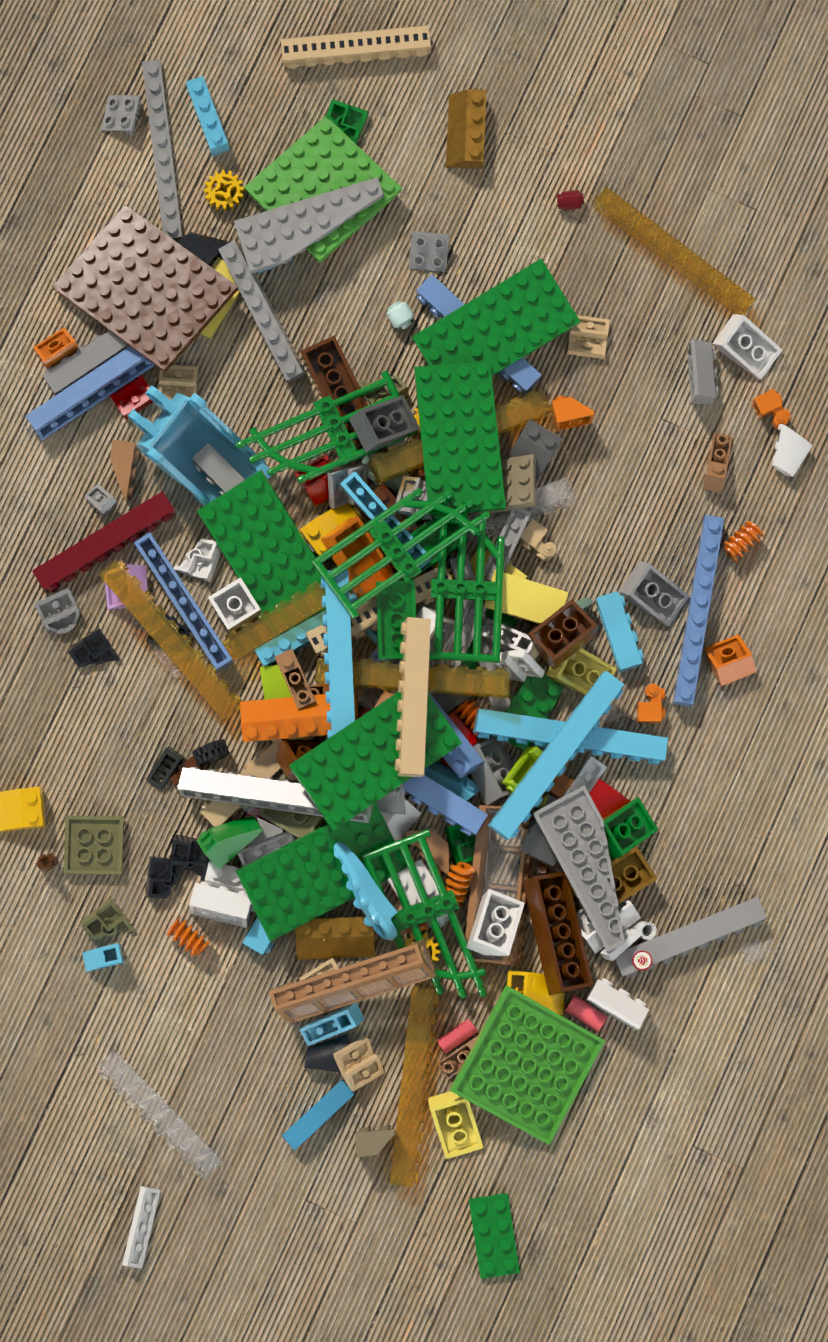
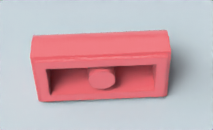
(586, 1013)
(457, 1036)

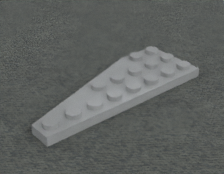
(283, 232)
(580, 845)

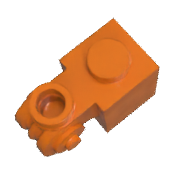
(771, 404)
(651, 711)

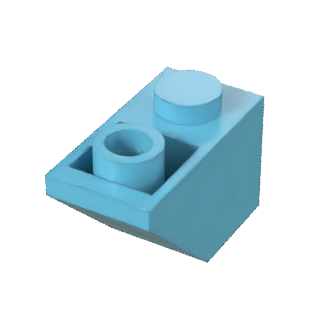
(103, 957)

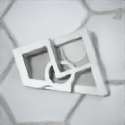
(790, 451)
(201, 560)

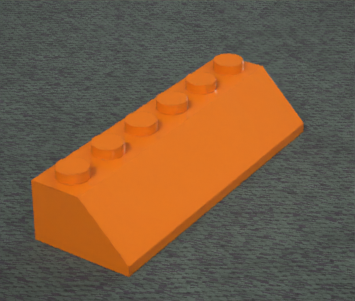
(281, 719)

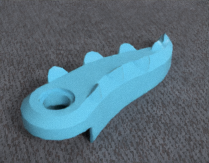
(367, 893)

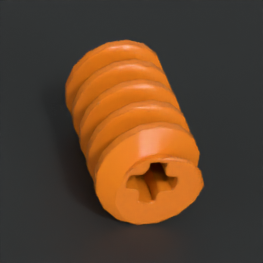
(742, 540)
(468, 711)
(460, 880)
(187, 937)

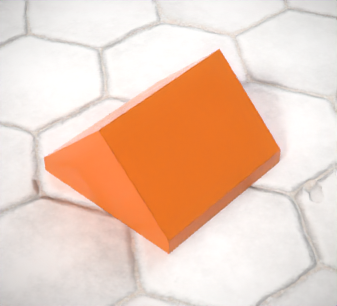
(56, 348)

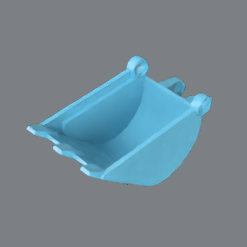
(181, 433)

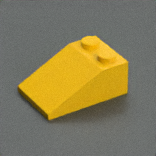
(323, 525)
(22, 809)

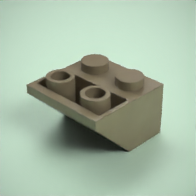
(371, 1142)

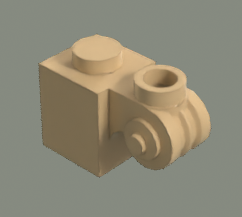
(532, 539)

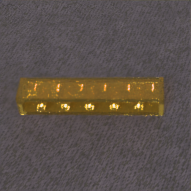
(276, 622)

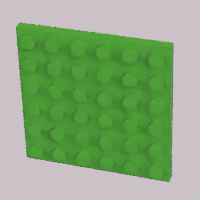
(316, 165)
(527, 1065)

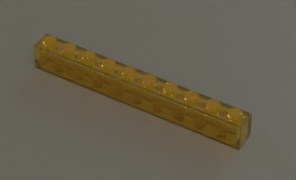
(673, 252)
(508, 417)
(170, 640)
(440, 678)
(412, 1087)

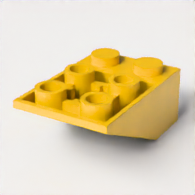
(534, 986)

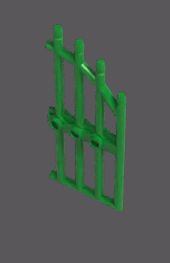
(332, 424)
(393, 548)
(468, 590)
(426, 910)

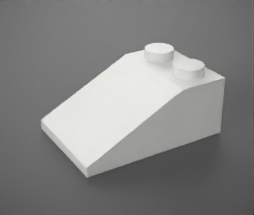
(747, 346)

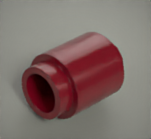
(570, 200)

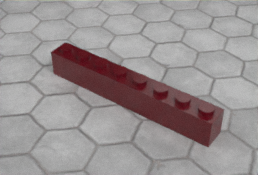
(104, 542)

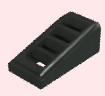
(159, 764)

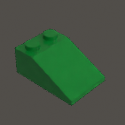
(627, 828)
(227, 840)

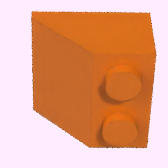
(570, 413)
(730, 660)

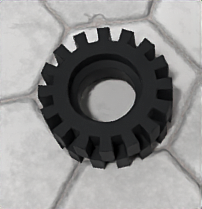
(210, 752)

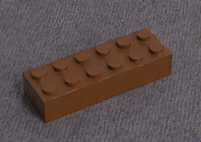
(333, 377)
(557, 933)

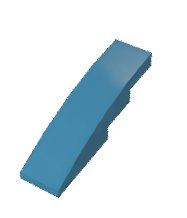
(317, 1115)

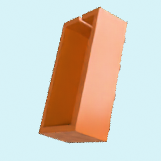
(341, 532)

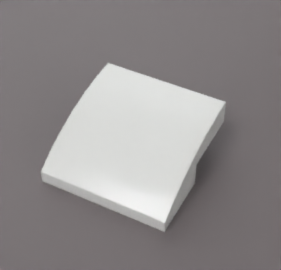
(519, 665)

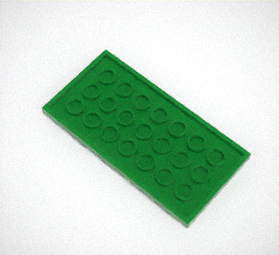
(501, 322)
(460, 435)
(261, 542)
(359, 761)
(306, 876)

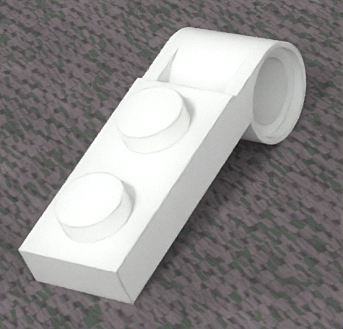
(588, 775)
(630, 936)

